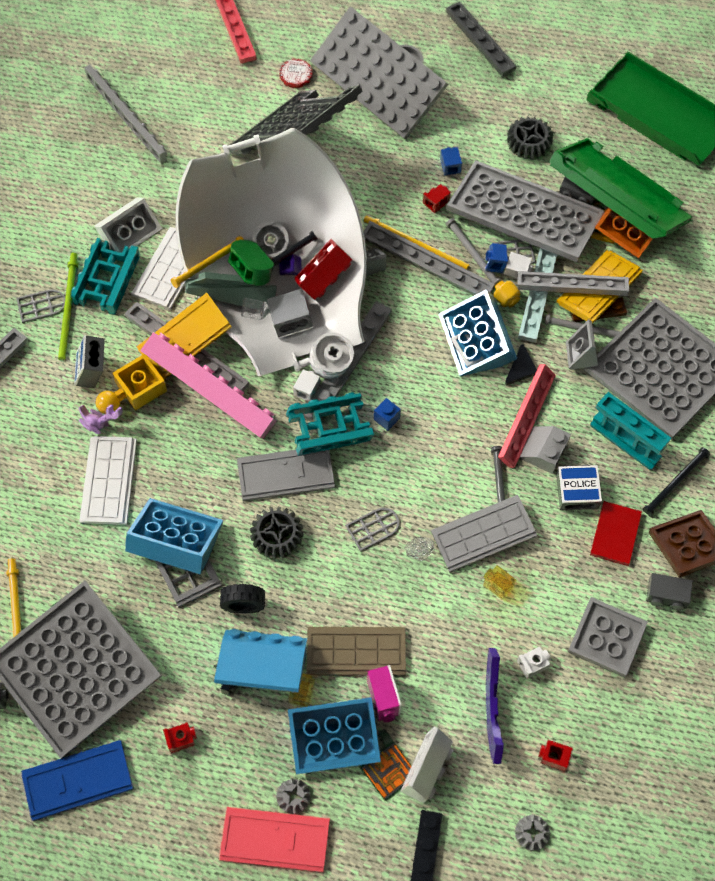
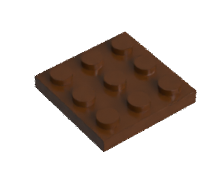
(686, 542)

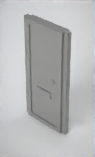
(284, 474)
(483, 533)

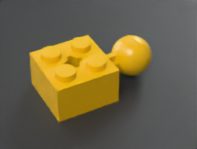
(136, 382)

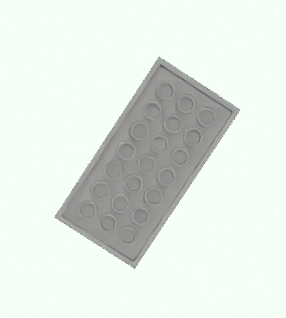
(392, 80)
(525, 210)

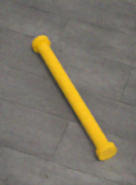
(176, 281)

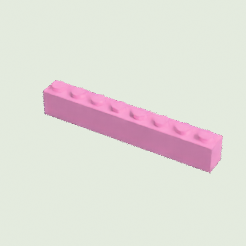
(208, 385)

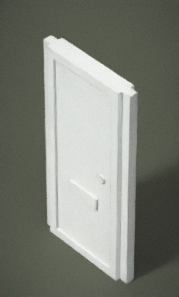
(155, 281)
(108, 480)

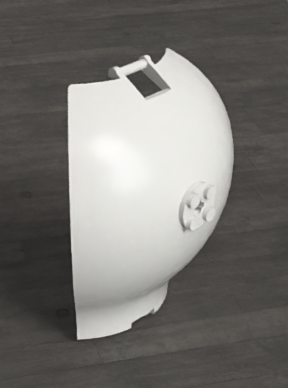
(280, 197)

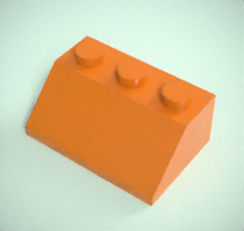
(623, 232)

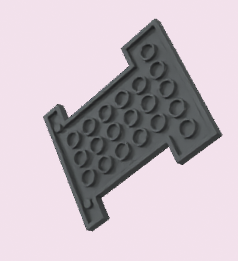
(300, 112)

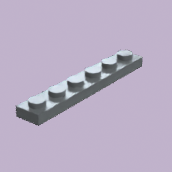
(481, 39)

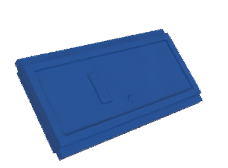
(76, 780)

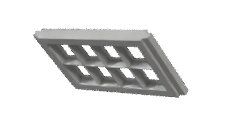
(196, 591)

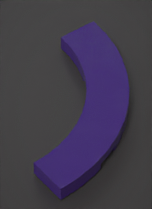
(493, 730)

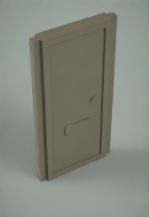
(355, 650)

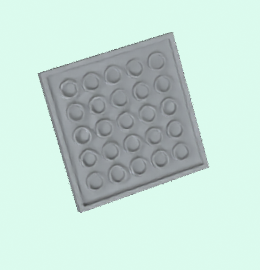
(661, 369)
(74, 669)

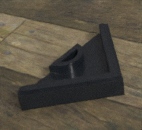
(521, 368)

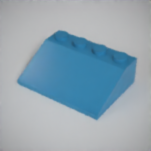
(485, 326)
(173, 535)
(261, 660)
(334, 735)

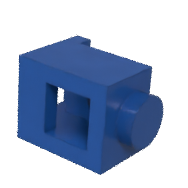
(496, 258)

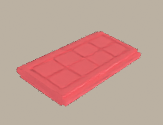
(274, 839)

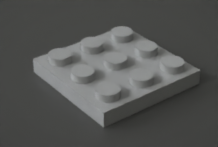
(607, 637)

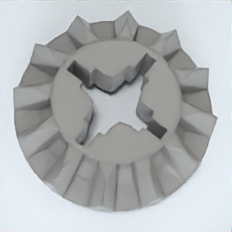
(296, 805)
(525, 839)

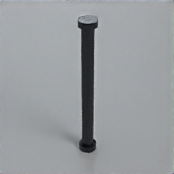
(299, 245)
(649, 509)

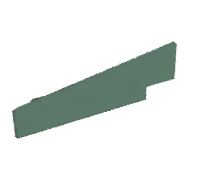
(228, 288)

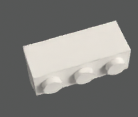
(128, 225)
(428, 766)

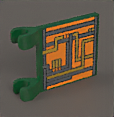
(391, 772)

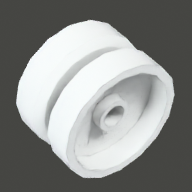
(341, 355)

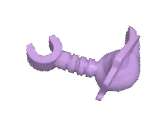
(95, 420)

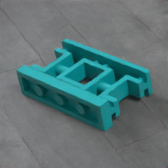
(119, 279)
(629, 431)
(334, 437)

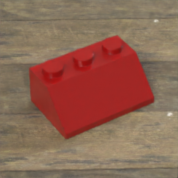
(323, 269)

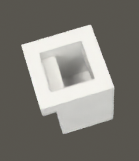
(530, 667)

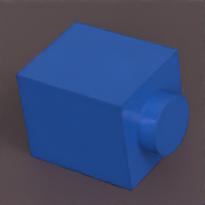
(450, 161)
(387, 414)

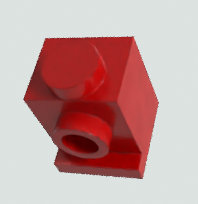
(436, 198)
(175, 744)
(563, 755)

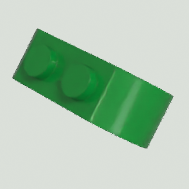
(251, 262)

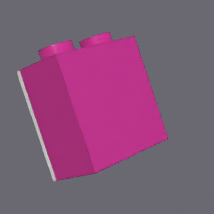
(384, 693)

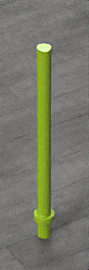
(72, 265)

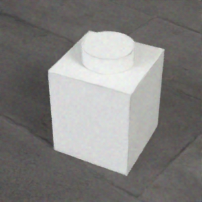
(517, 263)
(306, 385)

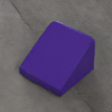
(291, 265)

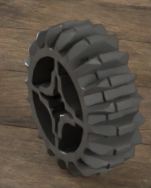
(530, 137)
(284, 530)

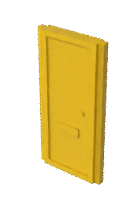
(594, 305)
(193, 329)

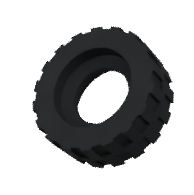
(242, 598)

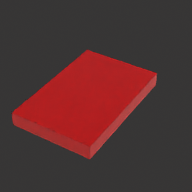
(615, 533)

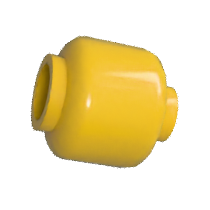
(507, 294)

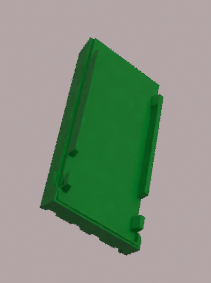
(658, 108)
(621, 188)

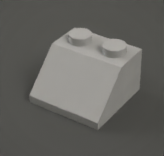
(545, 447)

